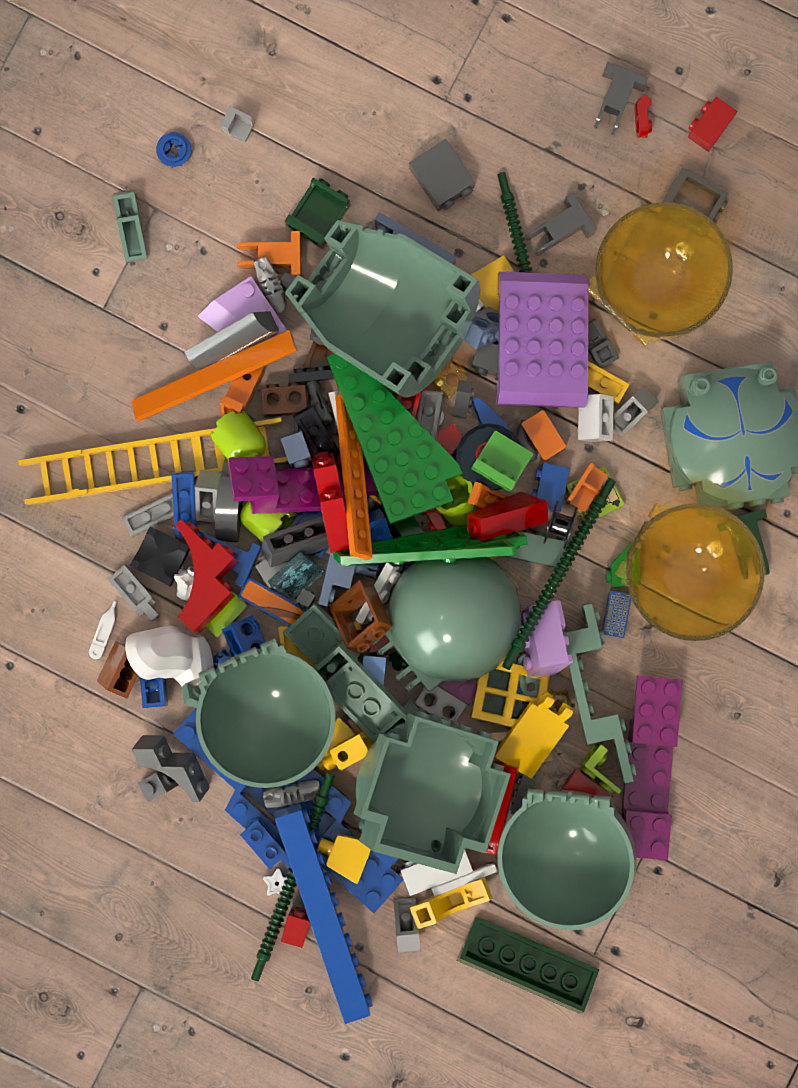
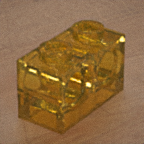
(441, 383)

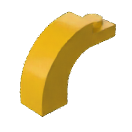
(435, 908)

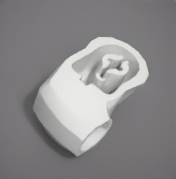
(169, 654)

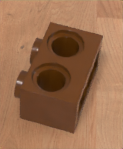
(284, 406)

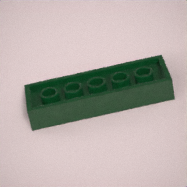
(528, 965)

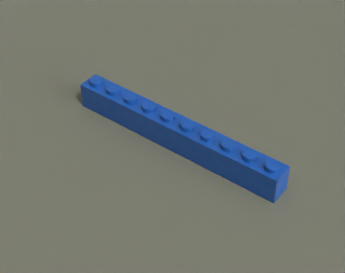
(322, 912)

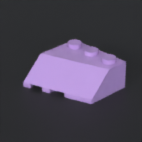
(236, 304)
(547, 646)

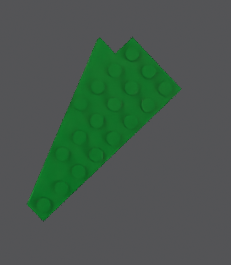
(399, 452)
(435, 545)

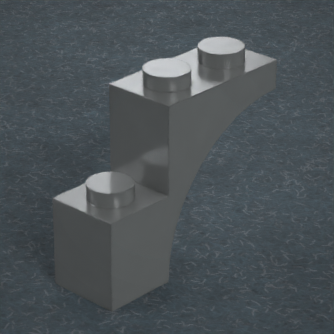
(184, 768)

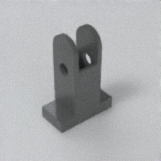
(619, 91)
(564, 225)

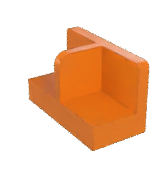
(543, 435)
(586, 487)

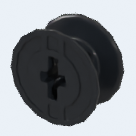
(560, 525)

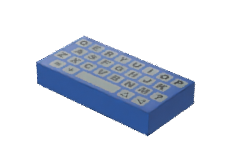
(616, 614)

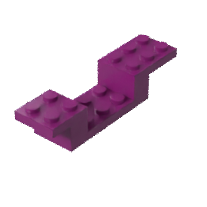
(281, 489)
(651, 741)

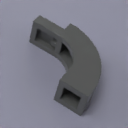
(226, 512)

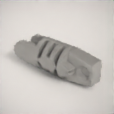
(270, 283)
(291, 794)

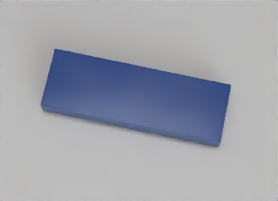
(183, 499)

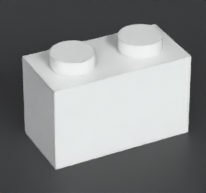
(596, 419)

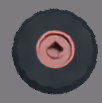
(472, 446)

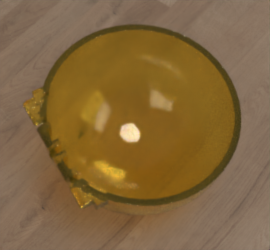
(662, 271)
(693, 571)

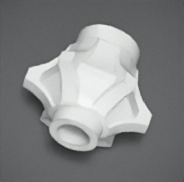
(184, 582)

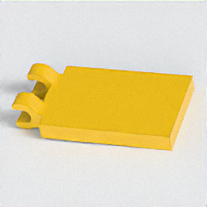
(488, 281)
(534, 735)

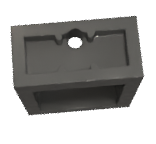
(686, 175)

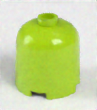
(238, 436)
(458, 510)
(264, 523)

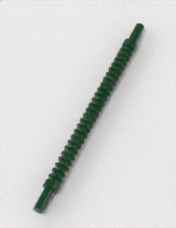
(507, 199)
(519, 644)
(264, 954)

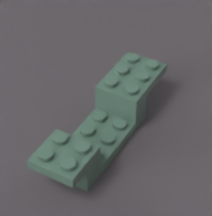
(345, 676)
(605, 728)

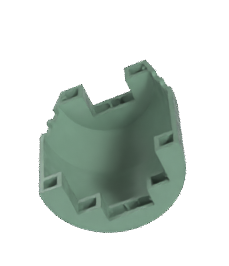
(387, 305)

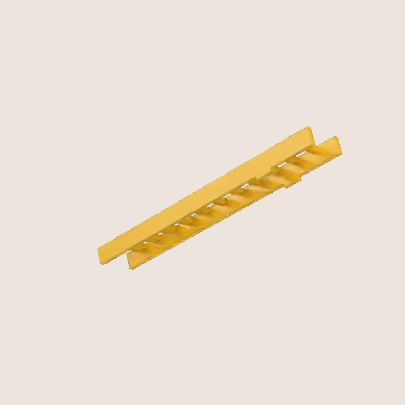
(173, 439)

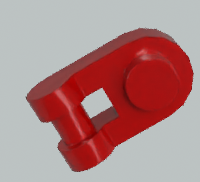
(642, 123)

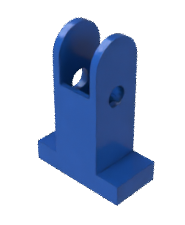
(245, 560)

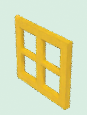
(511, 695)

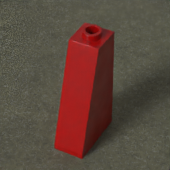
(507, 516)

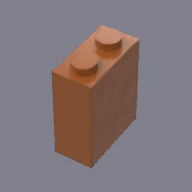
(117, 672)

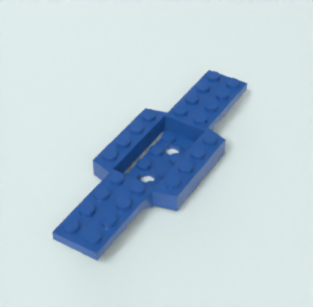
(376, 880)

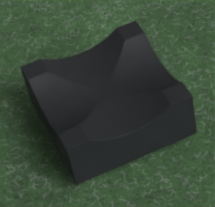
(160, 556)

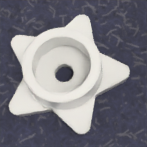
(270, 881)

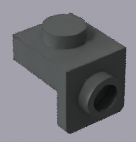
(156, 785)

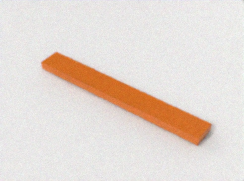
(214, 375)
(354, 486)

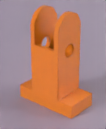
(278, 253)
(241, 392)

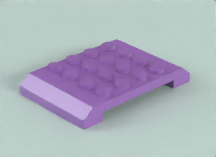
(543, 340)

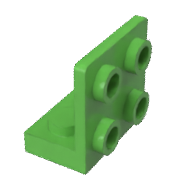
(502, 461)

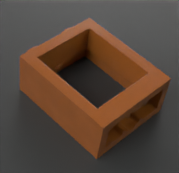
(343, 608)

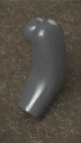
(524, 440)

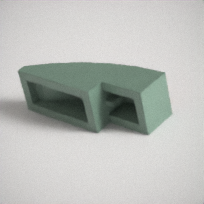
(130, 225)

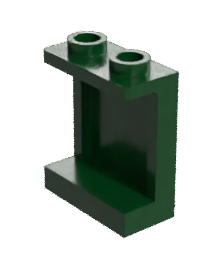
(318, 212)

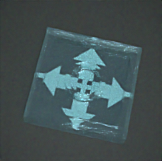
(296, 575)

